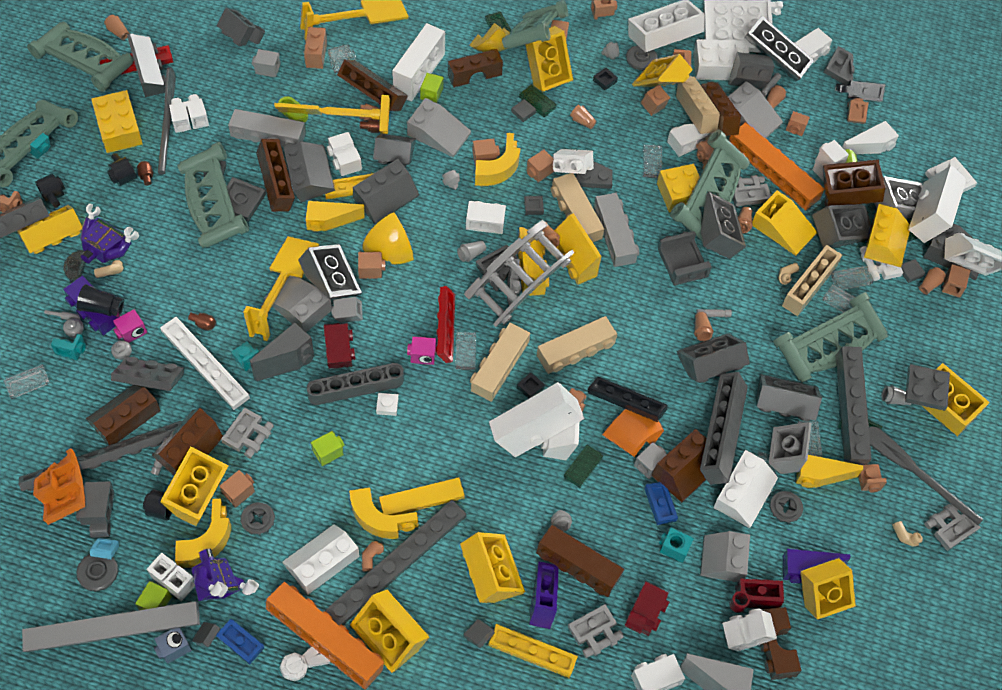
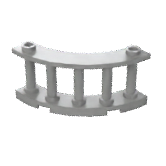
(507, 259)

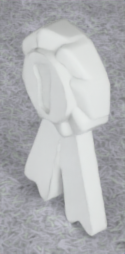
(295, 665)

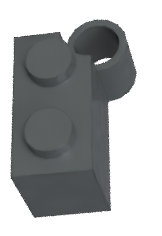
(239, 28)
(97, 508)

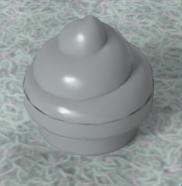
(611, 50)
(451, 179)
(73, 327)
(121, 350)
(561, 520)

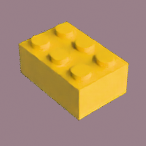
(550, 61)
(116, 121)
(963, 404)

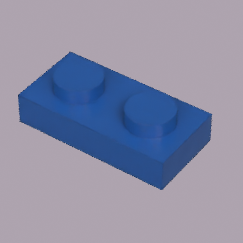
(661, 503)
(240, 641)

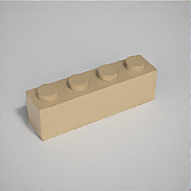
(698, 105)
(573, 200)
(812, 280)
(576, 345)
(499, 362)

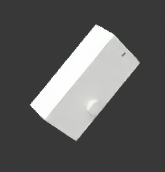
(666, 25)
(418, 60)
(937, 204)
(536, 420)

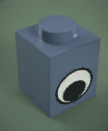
(171, 645)

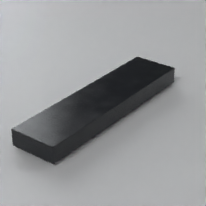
(627, 399)

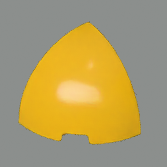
(491, 40)
(389, 239)

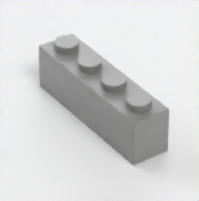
(259, 126)
(616, 229)

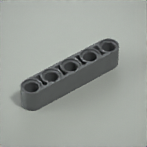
(348, 390)

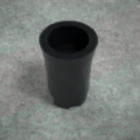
(99, 302)

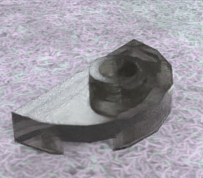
(74, 266)

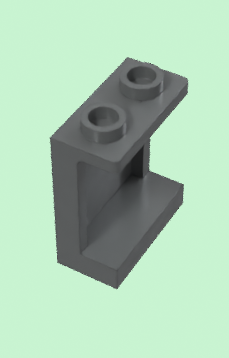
(683, 258)

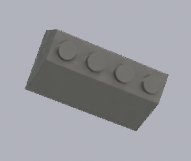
(780, 48)

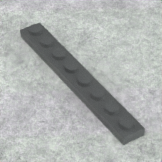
(112, 452)
(396, 563)

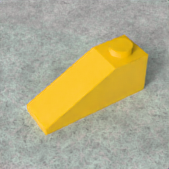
(329, 215)
(825, 471)

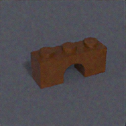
(463, 68)
(778, 661)

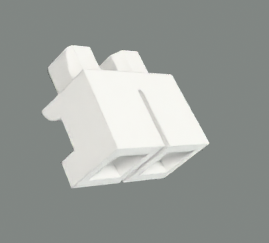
(181, 110)
(573, 161)
(171, 576)

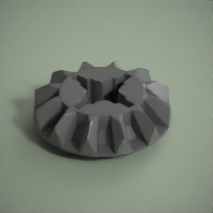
(795, 506)
(259, 509)

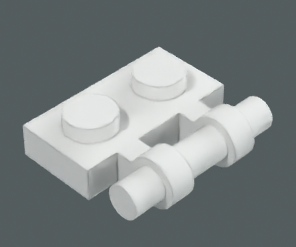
(888, 271)

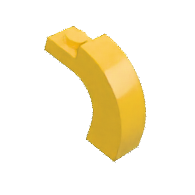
(501, 169)
(376, 522)
(215, 538)

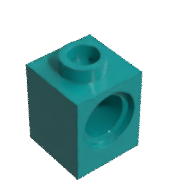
(682, 539)

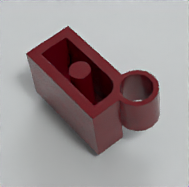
(338, 345)
(757, 594)
(647, 609)

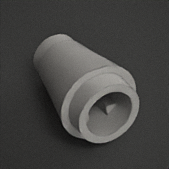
(471, 250)
(894, 395)

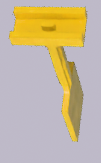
(375, 10)
(378, 114)
(287, 265)

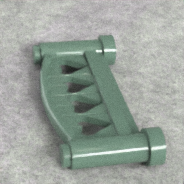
(535, 25)
(101, 74)
(52, 115)
(724, 153)
(228, 223)
(796, 349)

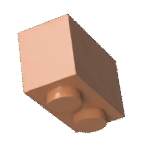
(315, 47)

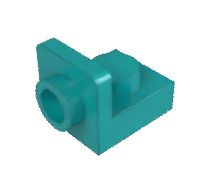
(67, 348)
(243, 355)

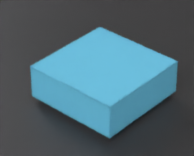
(104, 548)

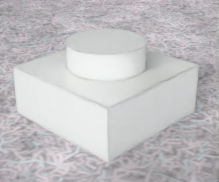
(387, 404)

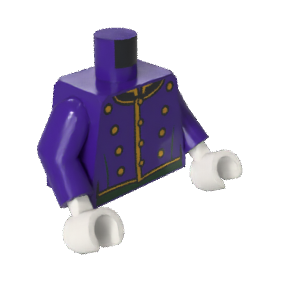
(103, 240)
(216, 580)

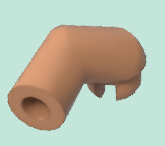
(368, 554)

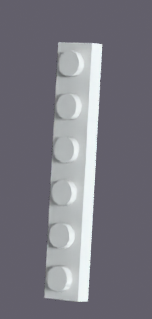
(205, 363)

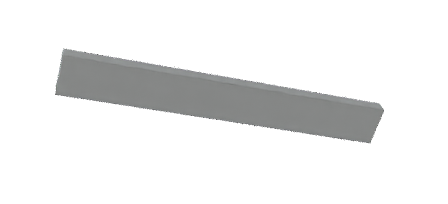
(110, 626)

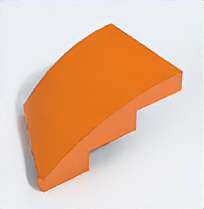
(632, 431)
(60, 489)

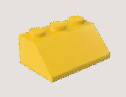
(664, 72)
(50, 229)
(888, 236)
(586, 258)
(530, 266)
(193, 485)
(491, 567)
(389, 630)

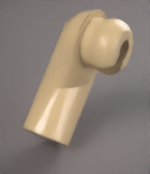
(115, 268)
(785, 273)
(905, 537)

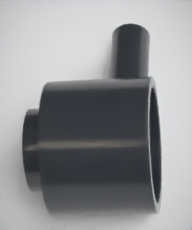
(120, 170)
(51, 189)
(154, 507)

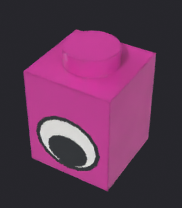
(129, 327)
(422, 350)

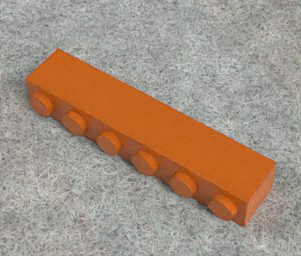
(777, 167)
(325, 635)

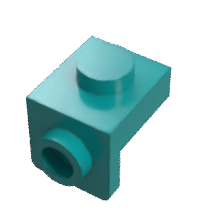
(40, 146)

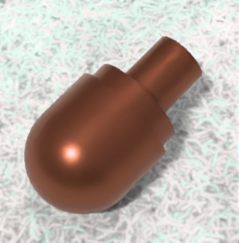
(372, 125)
(145, 172)
(203, 320)

